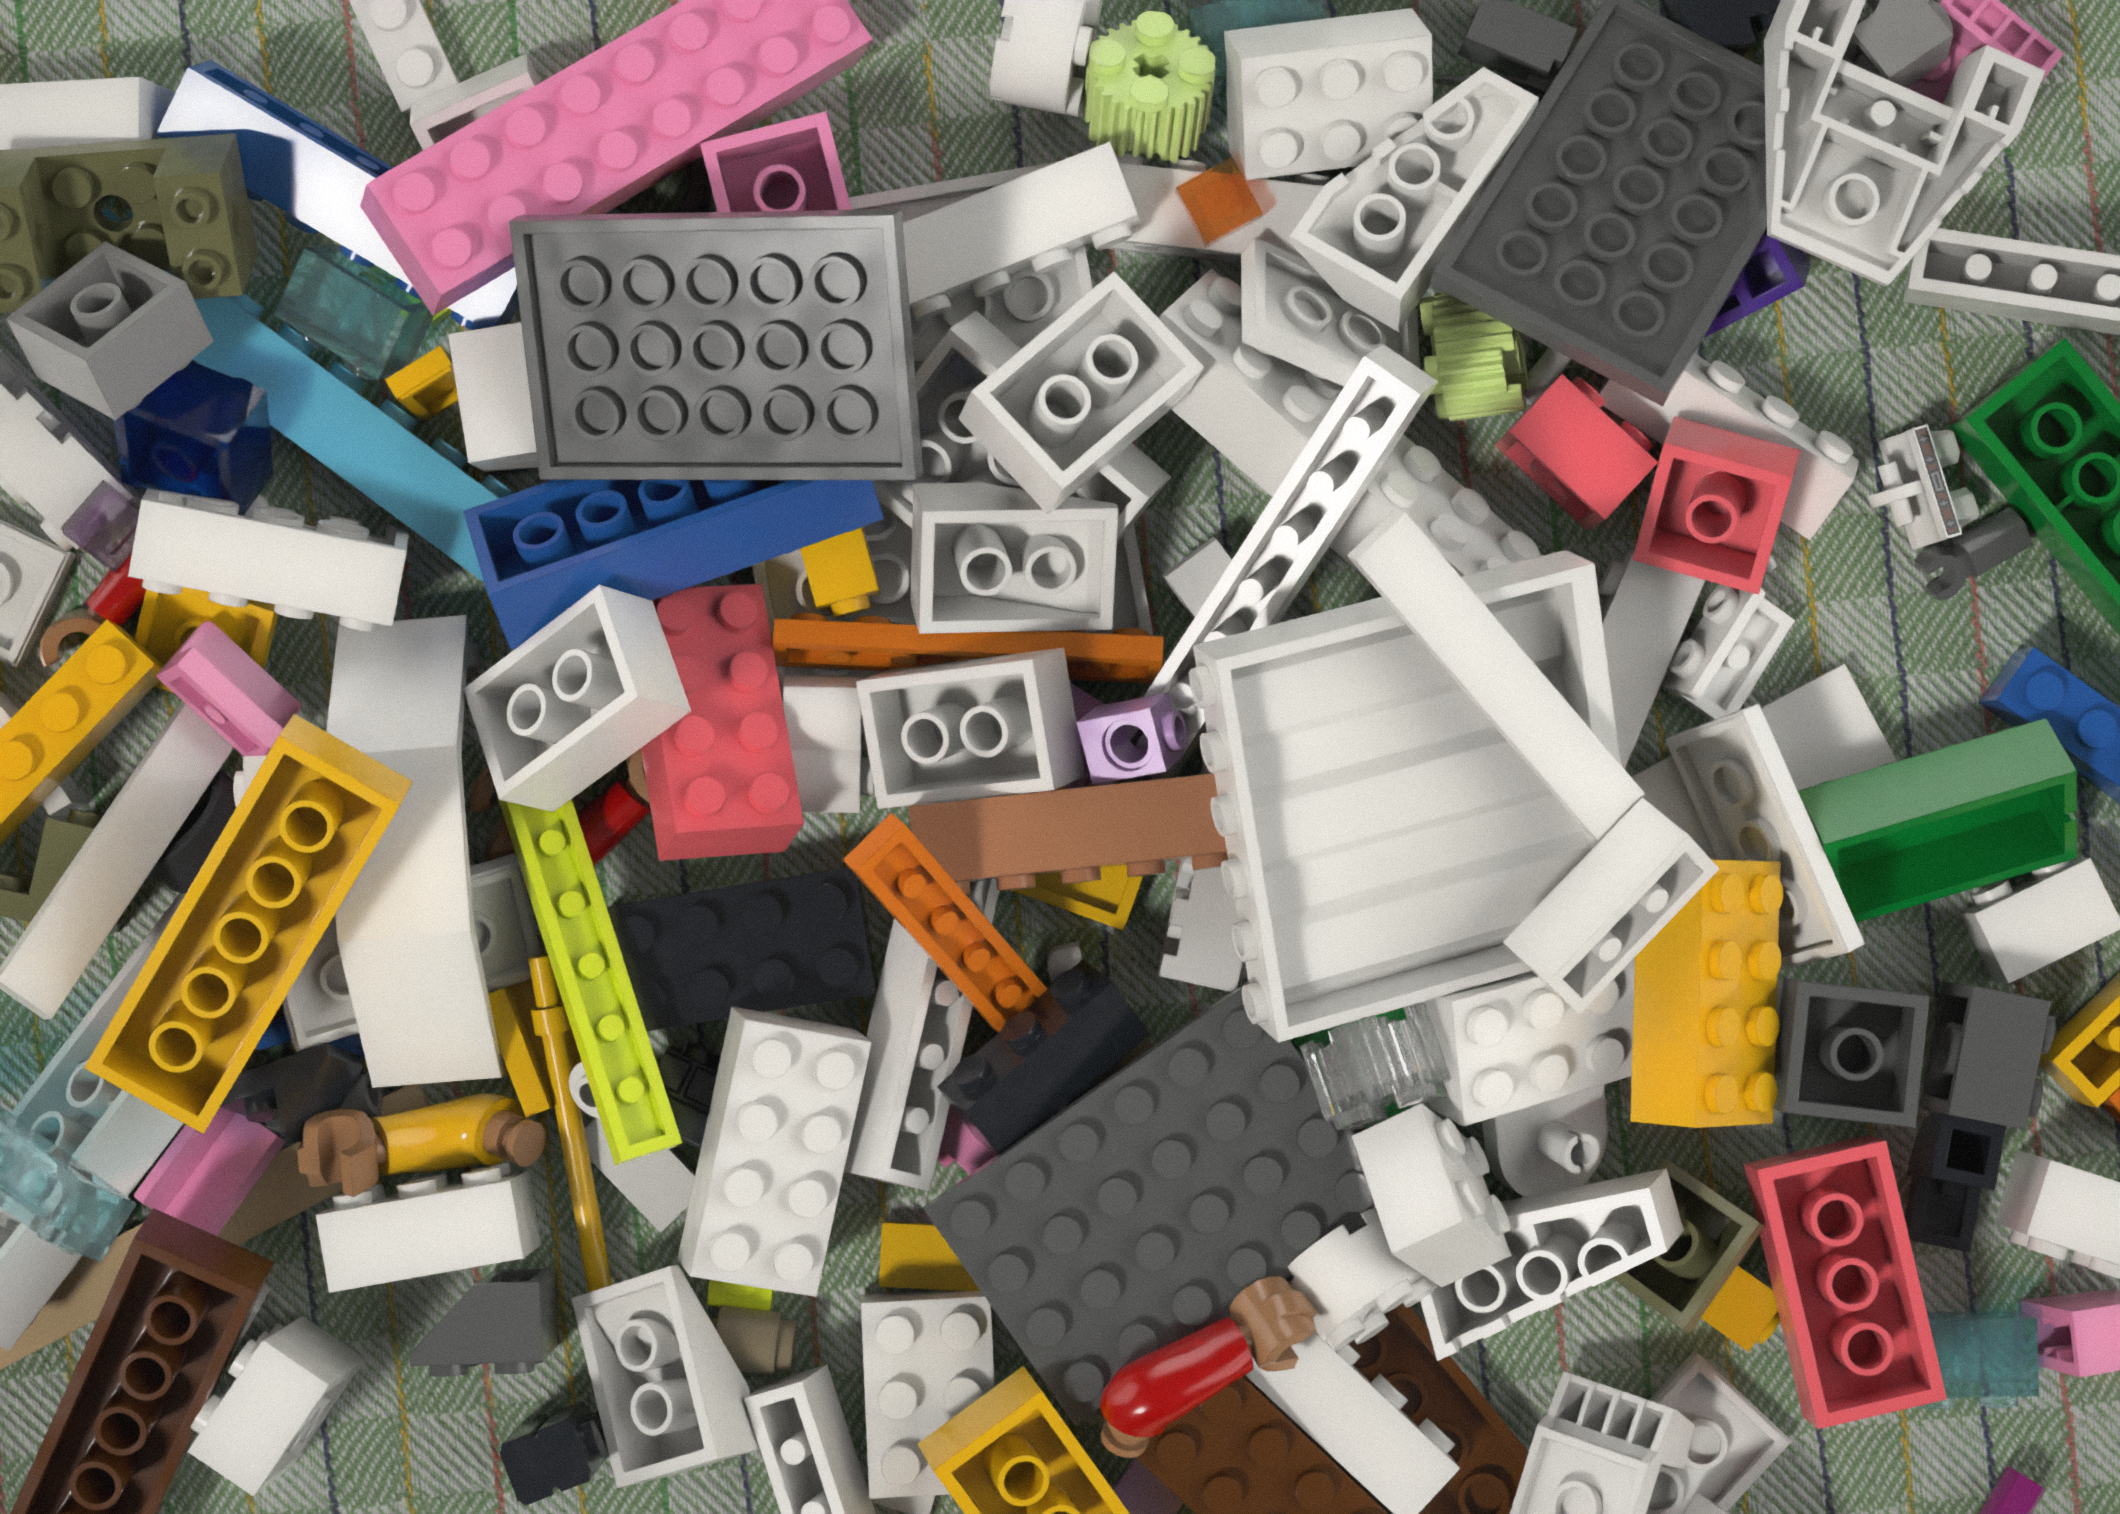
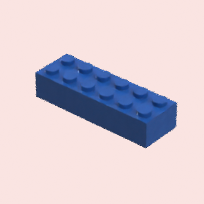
(646, 537)

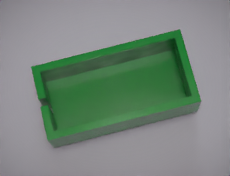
(1948, 819)

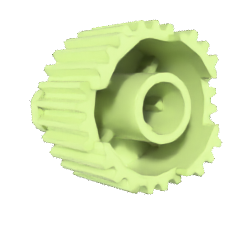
(1149, 88)
(1473, 359)

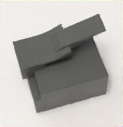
(1515, 43)

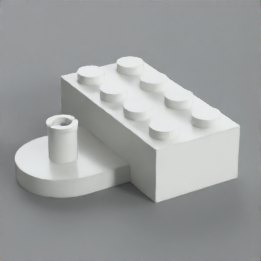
(1535, 1074)

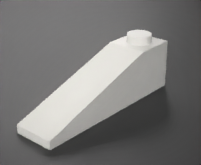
(1400, 209)

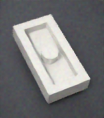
(405, 49)

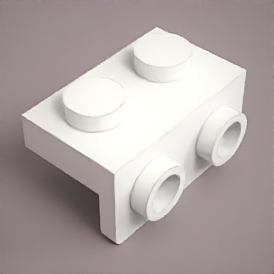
(1726, 651)

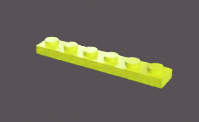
(592, 980)

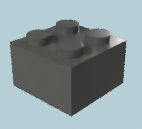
(1850, 1052)
(1987, 1055)

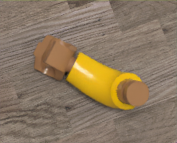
(436, 1137)

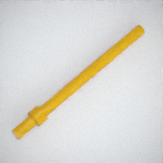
(552, 1024)

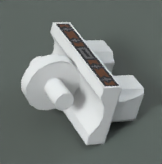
(1918, 487)

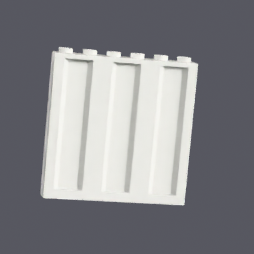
(1377, 809)

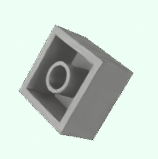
(110, 330)

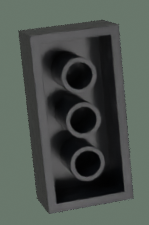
(747, 948)

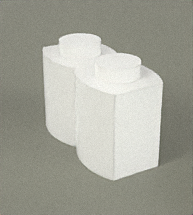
(827, 743)

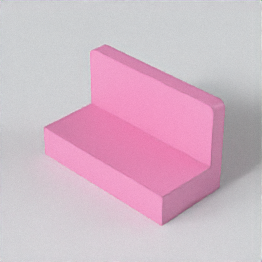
(229, 690)
(210, 1173)

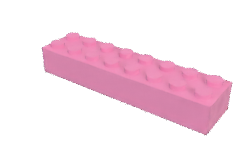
(603, 131)

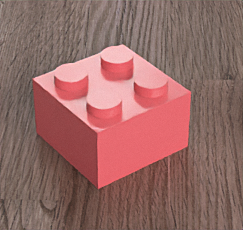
(1578, 451)
(1715, 504)

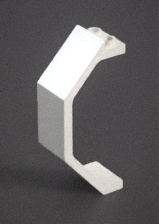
(410, 912)

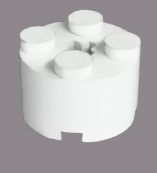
(1044, 53)
(1355, 1282)

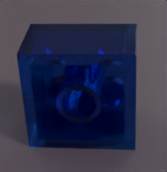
(198, 437)

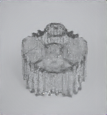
(1376, 1066)

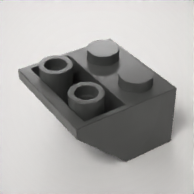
(500, 1321)

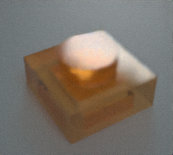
(1218, 202)

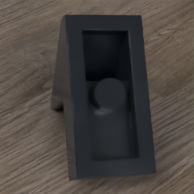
(295, 1088)

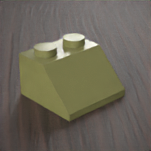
(1701, 1259)

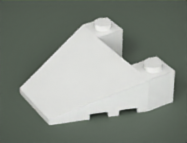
(1862, 162)

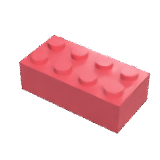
(726, 768)
(1845, 1281)

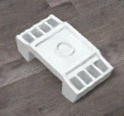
(1599, 1451)

